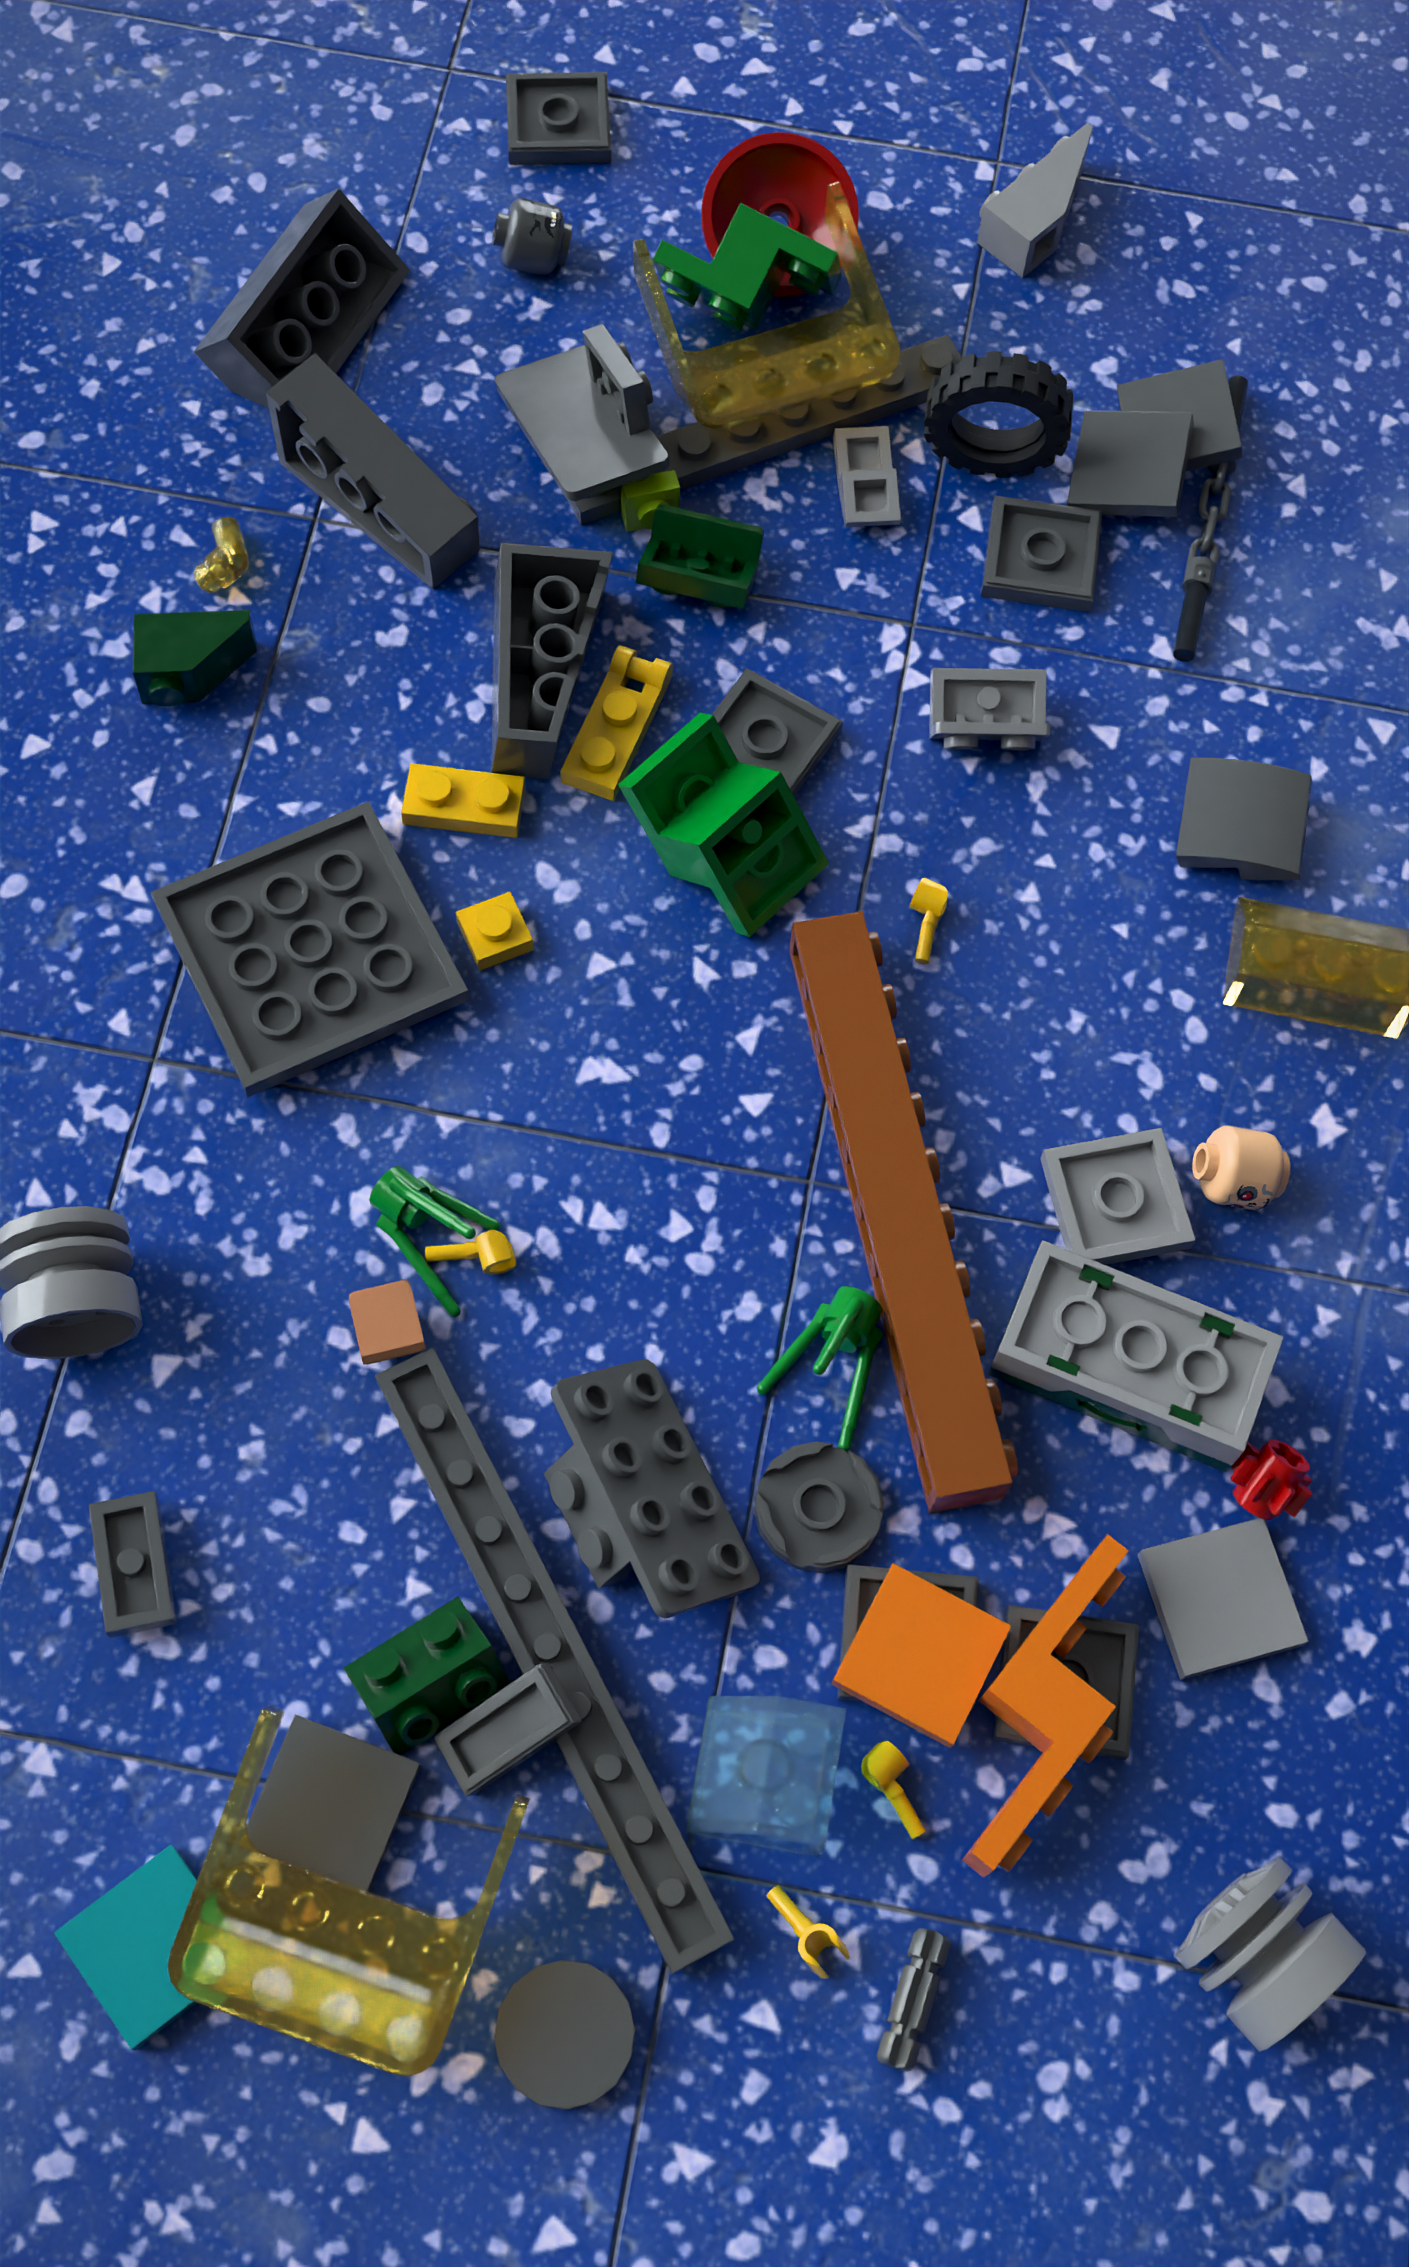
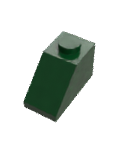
(188, 653)

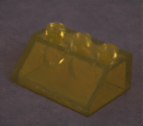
(1318, 967)

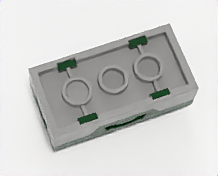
(1136, 1356)

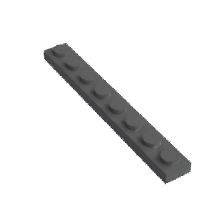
(706, 453)

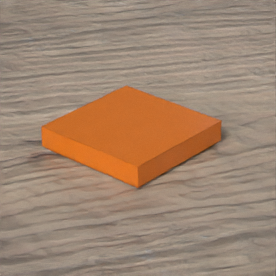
(921, 1655)

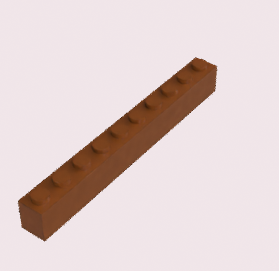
(899, 1215)

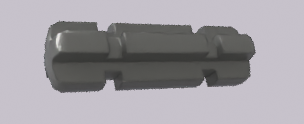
(913, 1999)

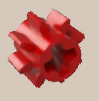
(1271, 1480)

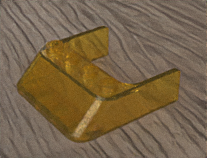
(786, 363)
(321, 1952)

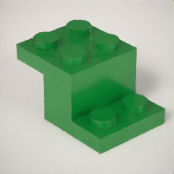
(748, 269)
(724, 824)

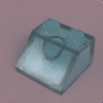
(767, 1772)

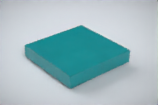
(126, 1946)

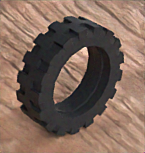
(1005, 381)

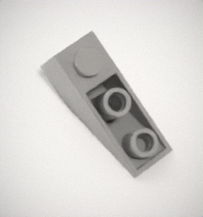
(1029, 215)

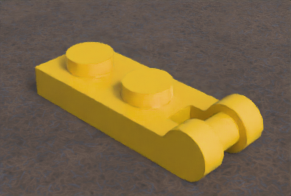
(616, 724)

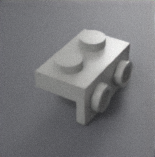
(988, 706)

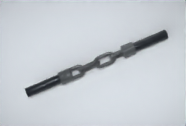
(1201, 570)

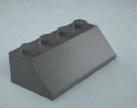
(304, 298)

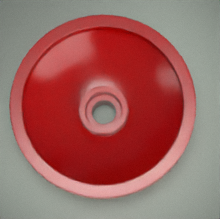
(776, 177)

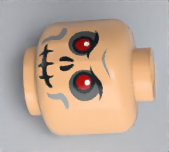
(1241, 1167)

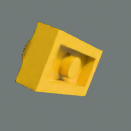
(463, 800)

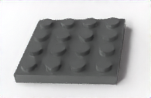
(309, 948)

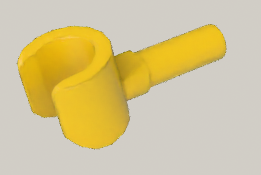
(931, 901)
(490, 1247)
(881, 1770)
(811, 1936)

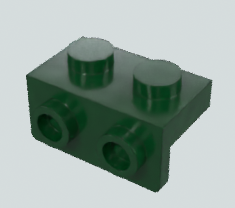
(701, 557)
(427, 1676)

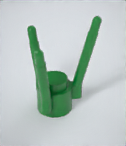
(410, 1202)
(845, 1326)

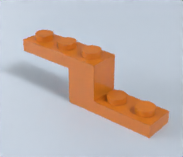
(1049, 1710)

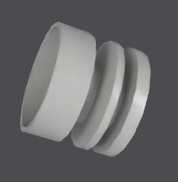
(67, 1283)
(1277, 1961)

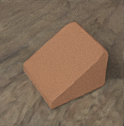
(386, 1322)

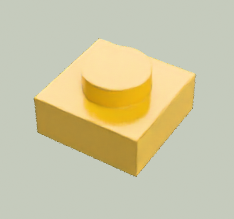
(494, 931)

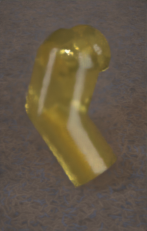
(226, 561)

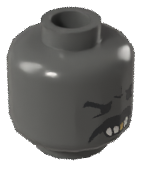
(532, 237)

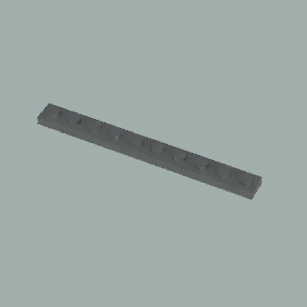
(541, 1631)

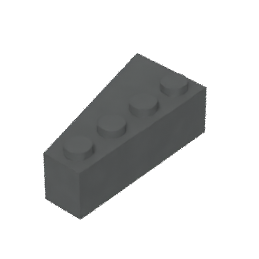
(369, 473)
(541, 636)

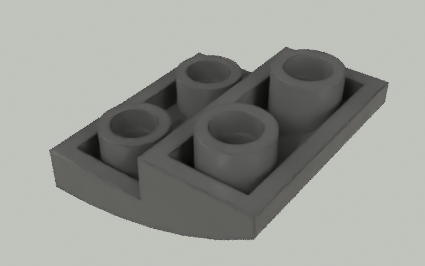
(1244, 818)

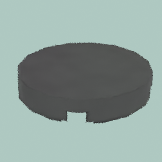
(818, 1507)
(564, 2034)

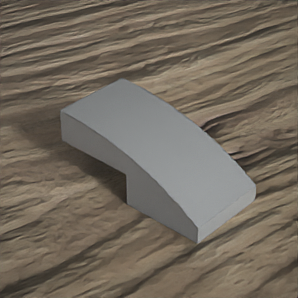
(866, 476)

